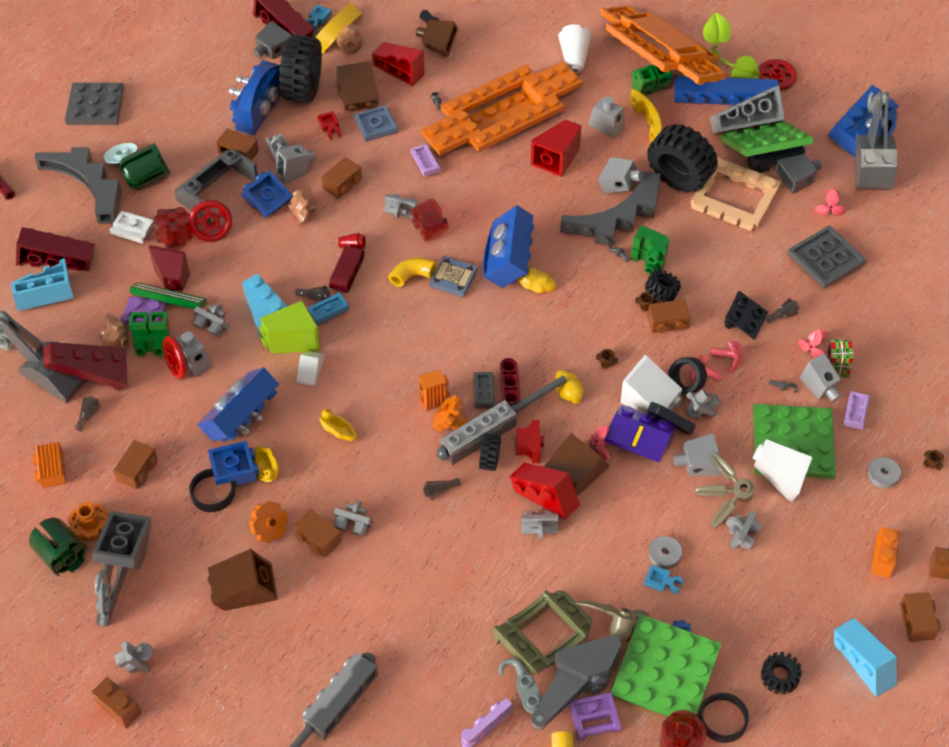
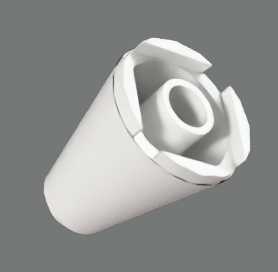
(575, 45)

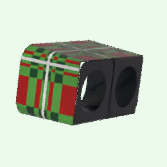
(841, 356)

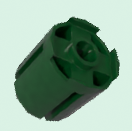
(143, 167)
(56, 557)

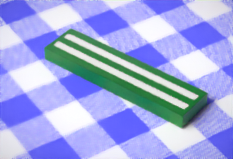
(167, 295)

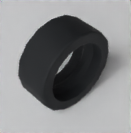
(700, 370)

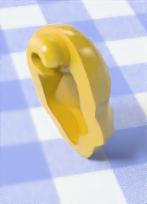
(537, 281)
(572, 389)
(337, 426)
(267, 464)

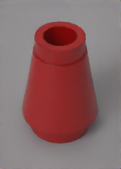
(355, 240)

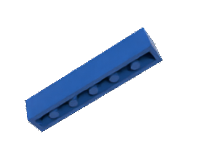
(726, 91)

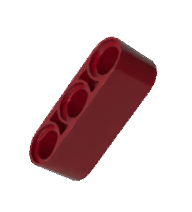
(346, 269)
(508, 379)

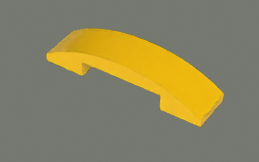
(329, 33)
(642, 104)

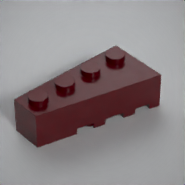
(283, 15)
(47, 249)
(91, 362)

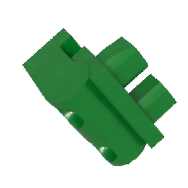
(650, 79)
(650, 247)
(149, 335)

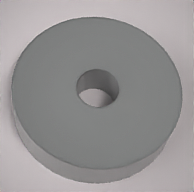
(882, 480)
(667, 544)

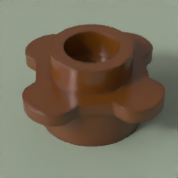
(644, 301)
(607, 354)
(935, 455)

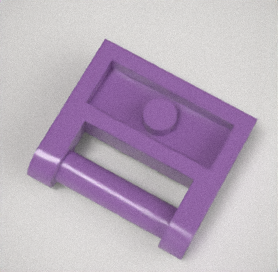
(138, 304)
(592, 709)

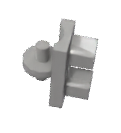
(275, 143)
(399, 206)
(217, 323)
(702, 404)
(361, 522)
(539, 523)
(742, 526)
(134, 657)

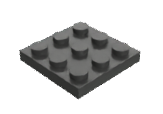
(94, 104)
(826, 256)

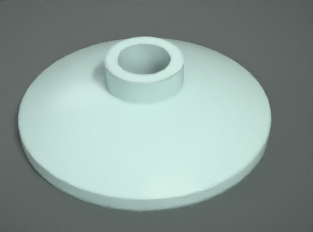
(119, 151)

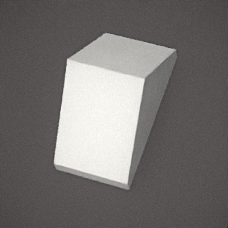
(310, 367)

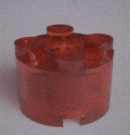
(429, 219)
(173, 227)
(682, 723)

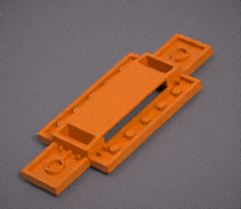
(685, 52)
(507, 117)

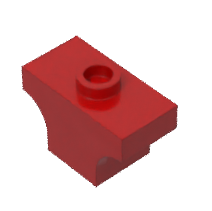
(529, 441)

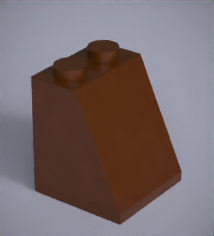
(357, 86)
(579, 461)
(242, 581)

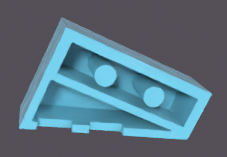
(43, 288)
(260, 299)
(867, 656)

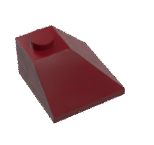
(170, 267)

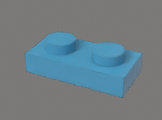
(328, 308)

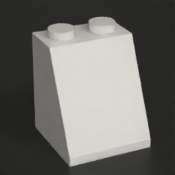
(649, 384)
(782, 467)

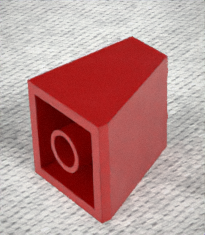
(556, 147)

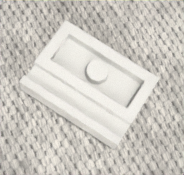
(131, 227)

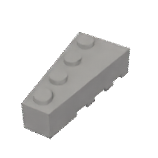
(754, 111)

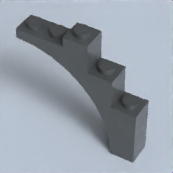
(93, 175)
(622, 216)

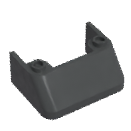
(188, 190)

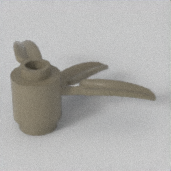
(720, 490)
(622, 618)

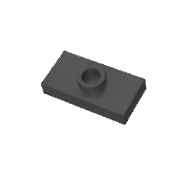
(484, 390)

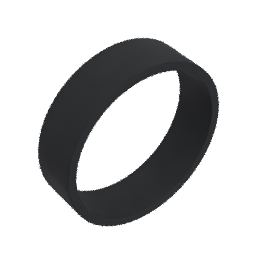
(210, 507)
(735, 700)

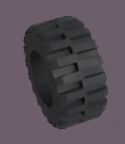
(300, 68)
(682, 158)

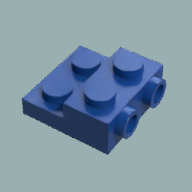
(266, 194)
(233, 463)

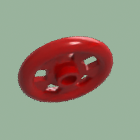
(777, 73)
(206, 206)
(174, 357)

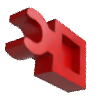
(329, 123)

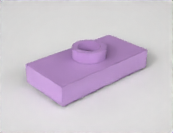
(425, 160)
(856, 410)

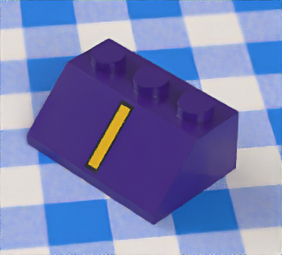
(640, 433)

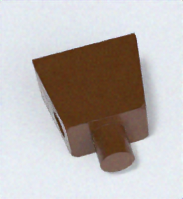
(438, 36)

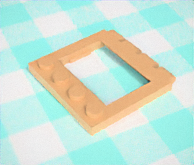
(731, 214)

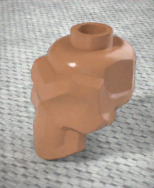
(349, 38)
(302, 204)
(115, 332)

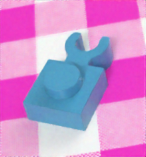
(318, 15)
(659, 580)

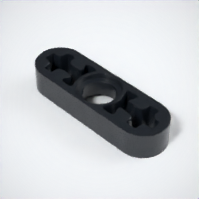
(665, 414)

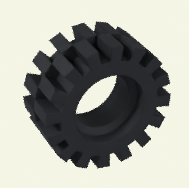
(662, 286)
(490, 452)
(781, 684)

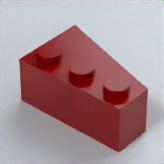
(400, 62)
(546, 488)

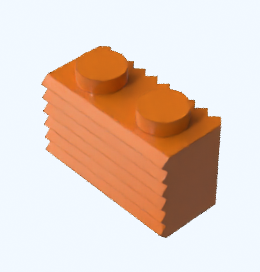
(433, 389)
(50, 465)
(885, 552)

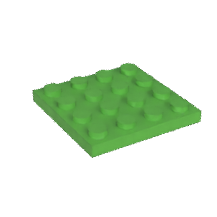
(766, 138)
(800, 429)
(665, 668)

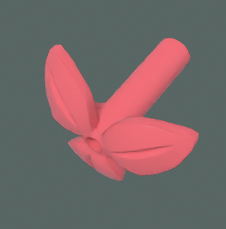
(831, 198)
(815, 339)
(736, 353)
(710, 372)
(598, 440)

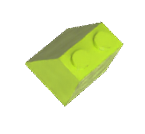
(290, 330)

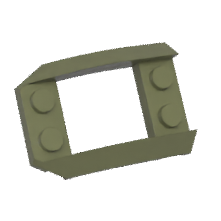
(523, 649)

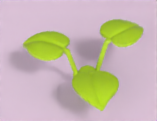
(719, 30)

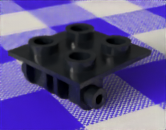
(745, 315)

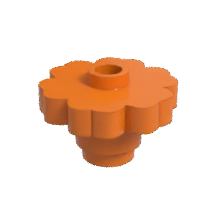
(449, 414)
(88, 520)
(268, 521)

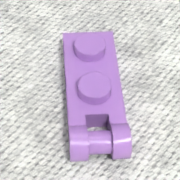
(486, 723)

